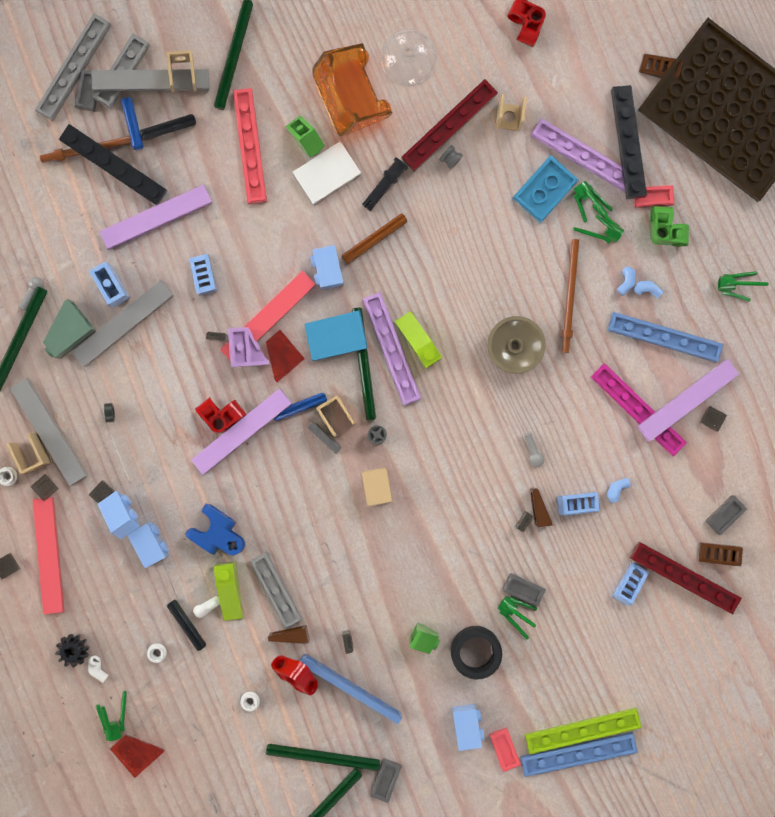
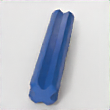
(132, 123)
(302, 406)

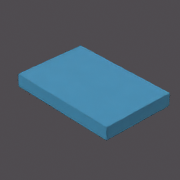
(545, 189)
(336, 335)

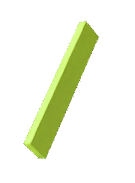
(583, 730)

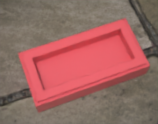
(656, 197)
(505, 749)

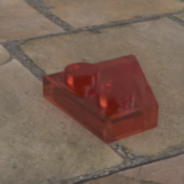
(282, 355)
(135, 753)

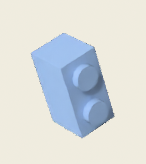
(327, 267)
(109, 284)
(119, 515)
(148, 544)
(467, 727)

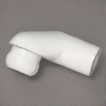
(202, 610)
(94, 668)

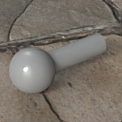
(33, 284)
(535, 459)

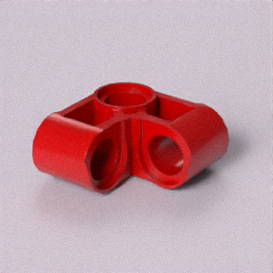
(522, 13)
(229, 414)
(296, 674)

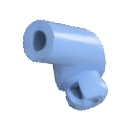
(630, 277)
(648, 286)
(615, 489)

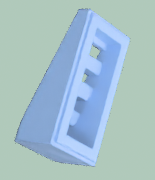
(206, 289)
(565, 503)
(636, 587)

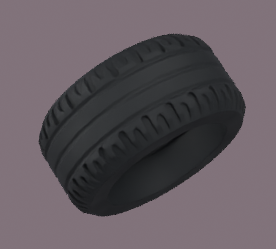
(482, 671)

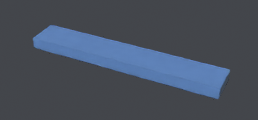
(665, 337)
(352, 689)
(579, 754)

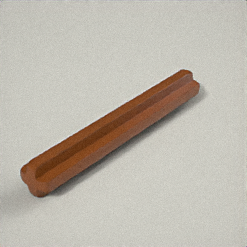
(374, 238)

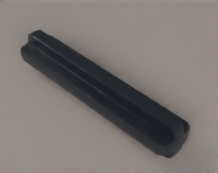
(168, 127)
(186, 625)

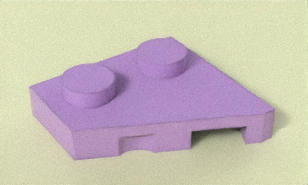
(244, 349)

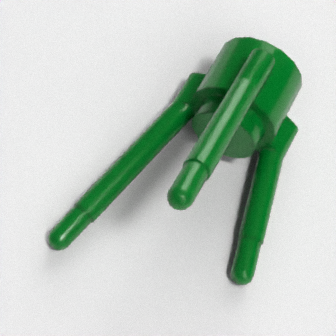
(585, 191)
(612, 231)
(727, 284)
(508, 606)
(112, 729)

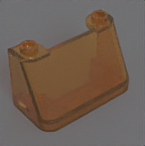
(348, 90)

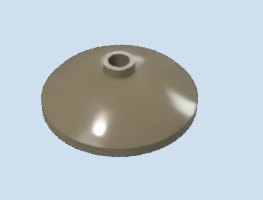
(529, 340)

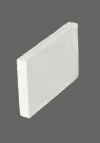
(326, 173)

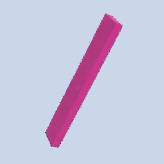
(635, 406)

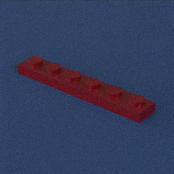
(449, 125)
(685, 578)

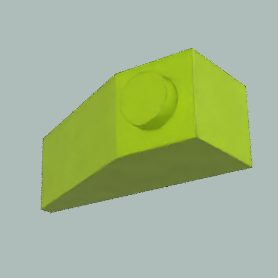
(418, 340)
(228, 590)

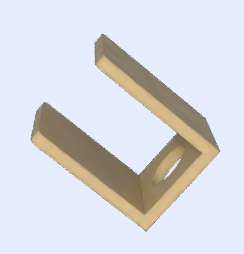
(187, 57)
(517, 110)
(319, 409)
(19, 458)
(376, 486)

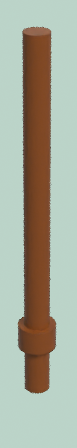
(61, 154)
(567, 333)

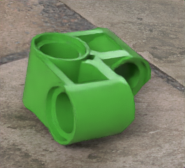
(675, 234)

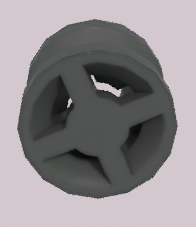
(451, 157)
(377, 434)

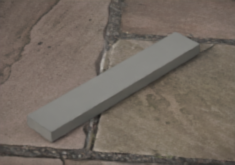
(71, 68)
(148, 80)
(122, 323)
(48, 431)

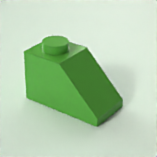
(305, 136)
(423, 639)

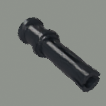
(390, 177)

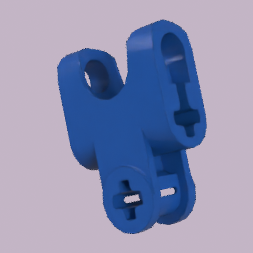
(219, 533)

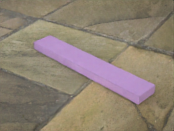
(579, 153)
(155, 217)
(391, 348)
(687, 400)
(241, 431)

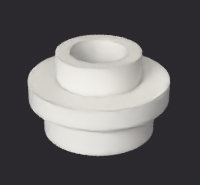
(12, 472)
(151, 655)
(249, 707)

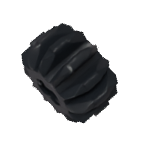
(65, 652)

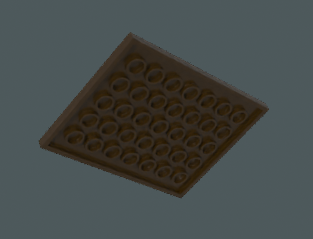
(721, 108)

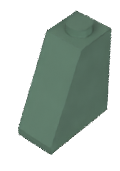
(67, 330)

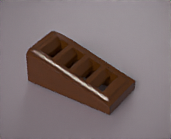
(663, 60)
(540, 513)
(737, 554)
(291, 635)

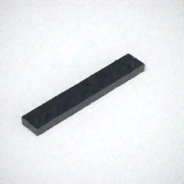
(628, 142)
(112, 164)

